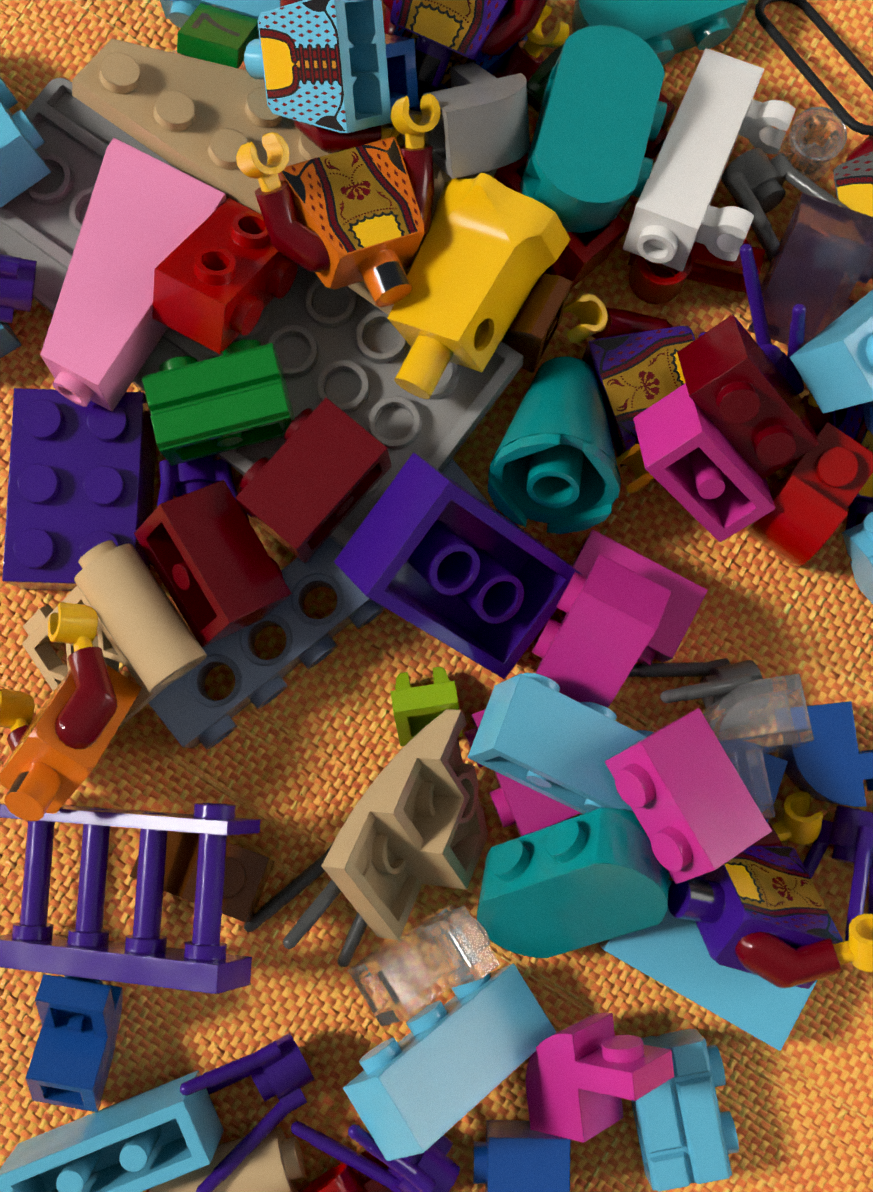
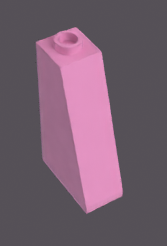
(105, 306)

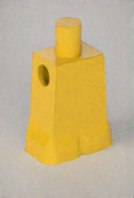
(472, 277)

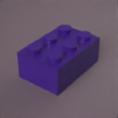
(74, 484)
(455, 567)

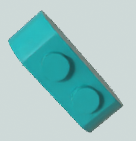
(665, 24)
(595, 127)
(572, 885)

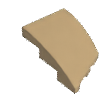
(411, 829)

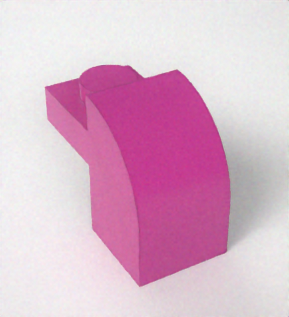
(585, 1072)

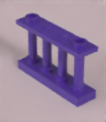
(144, 954)

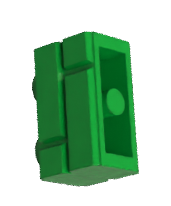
(218, 402)

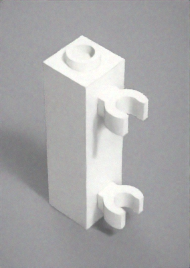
(685, 176)

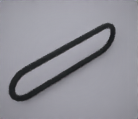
(806, 71)

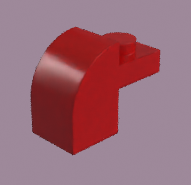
(813, 497)

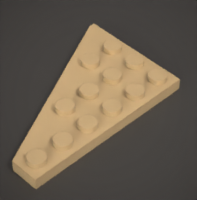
(200, 117)

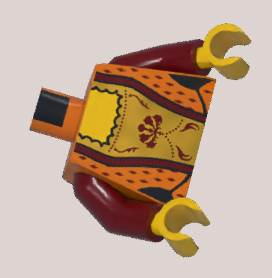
(354, 209)
(71, 727)

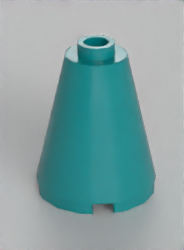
(557, 453)

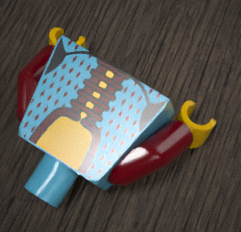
(326, 70)

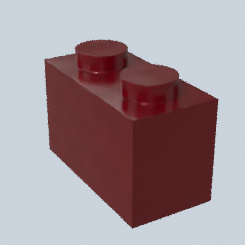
(747, 397)
(313, 478)
(212, 562)

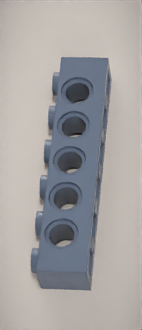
(199, 719)

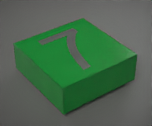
(217, 35)

